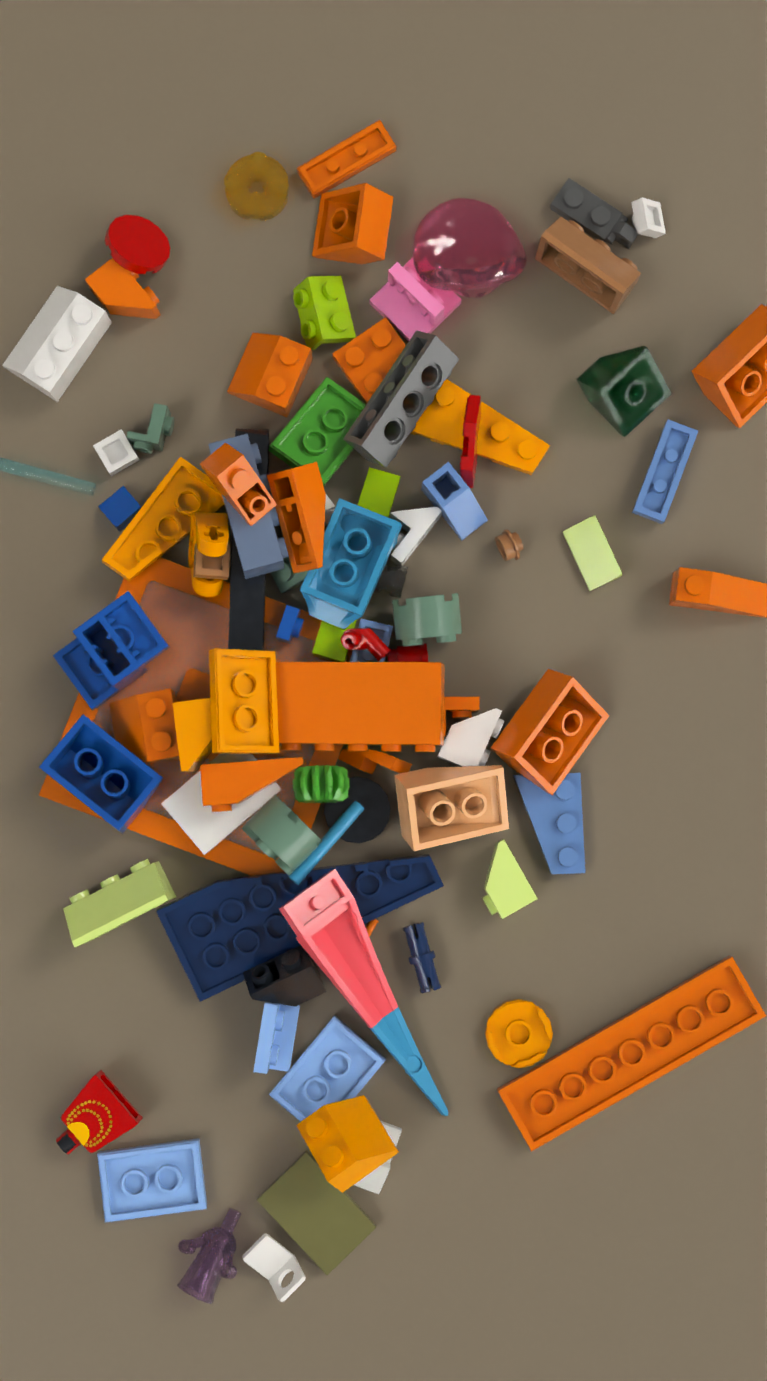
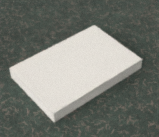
(199, 821)

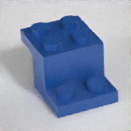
(111, 650)

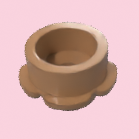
(509, 545)

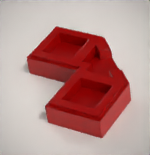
(470, 432)

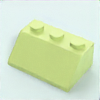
(117, 902)

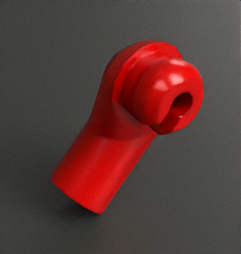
(364, 639)

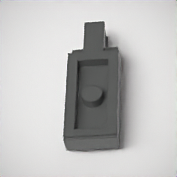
(593, 214)

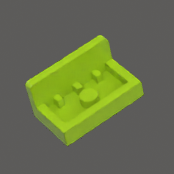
(323, 311)

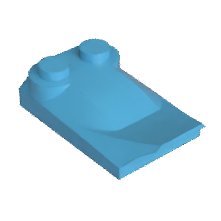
(353, 561)

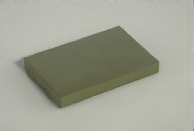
(316, 1213)

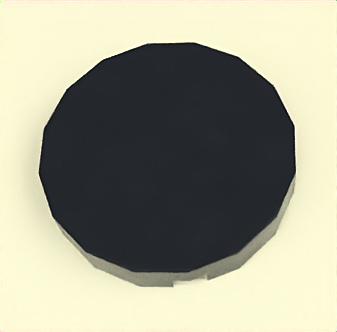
(371, 820)

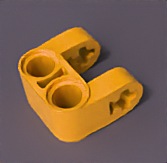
(211, 536)

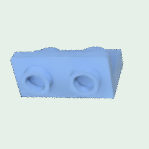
(276, 1037)

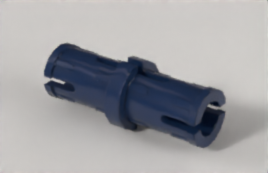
(422, 957)

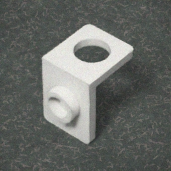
(274, 1263)

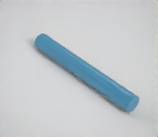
(328, 841)

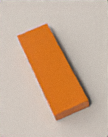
(346, 159)

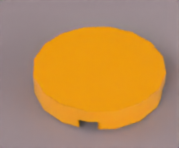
(518, 1033)

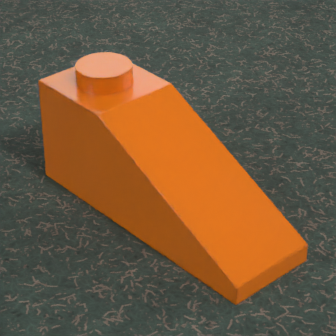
(301, 514)
(718, 592)
(237, 781)

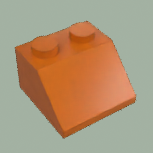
(353, 225)
(271, 372)
(146, 725)

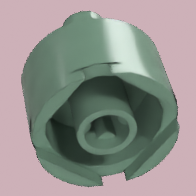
(427, 618)
(281, 834)

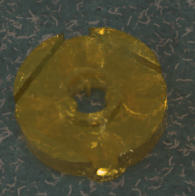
(254, 205)

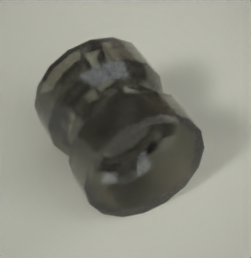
(392, 580)

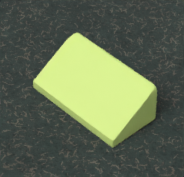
(592, 553)

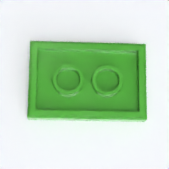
(319, 430)

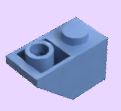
(455, 499)

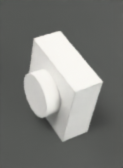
(648, 218)
(116, 452)

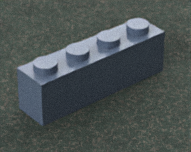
(256, 544)

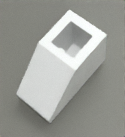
(468, 739)

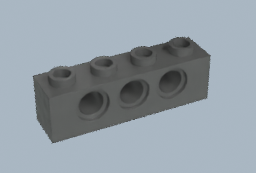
(401, 398)

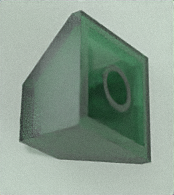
(625, 387)

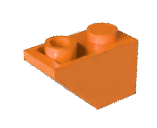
(121, 292)
(238, 483)

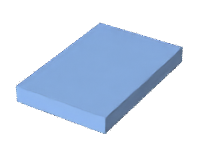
(327, 1071)
(152, 1180)

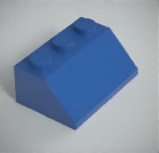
(102, 773)

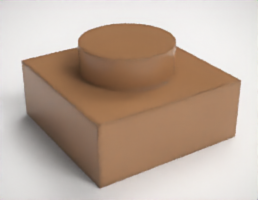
(211, 567)

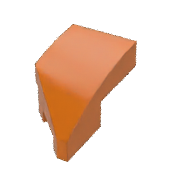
(368, 761)

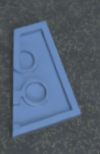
(557, 822)

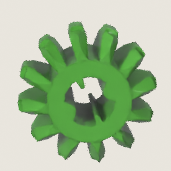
(321, 784)

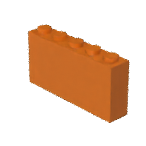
(360, 705)

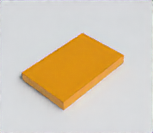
(243, 701)

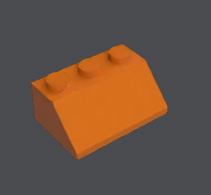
(737, 370)
(550, 730)

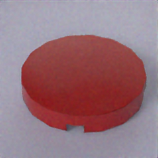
(137, 244)

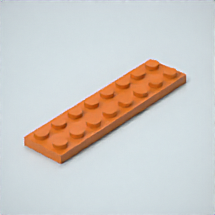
(631, 1052)

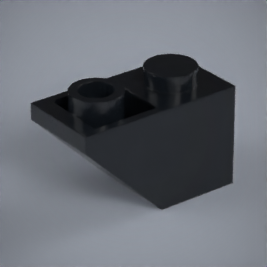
(285, 979)

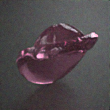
(467, 248)

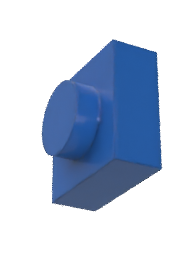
(290, 625)

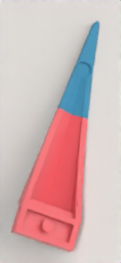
(338, 942)

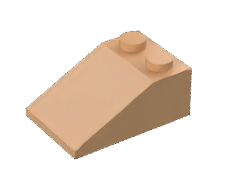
(450, 804)

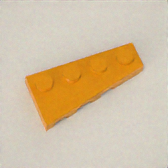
(498, 436)
(163, 519)

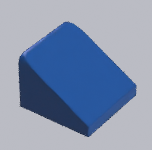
(120, 508)

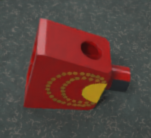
(97, 1116)

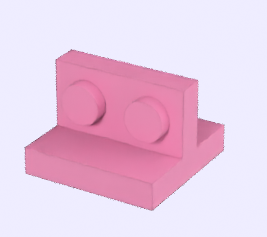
(411, 302)

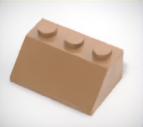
(587, 264)

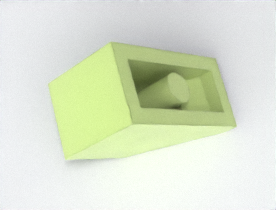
(506, 884)

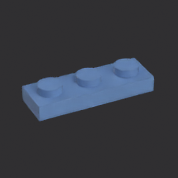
(665, 471)

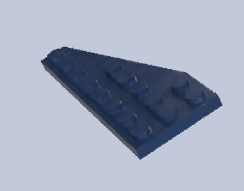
(239, 920)

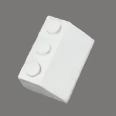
(58, 342)

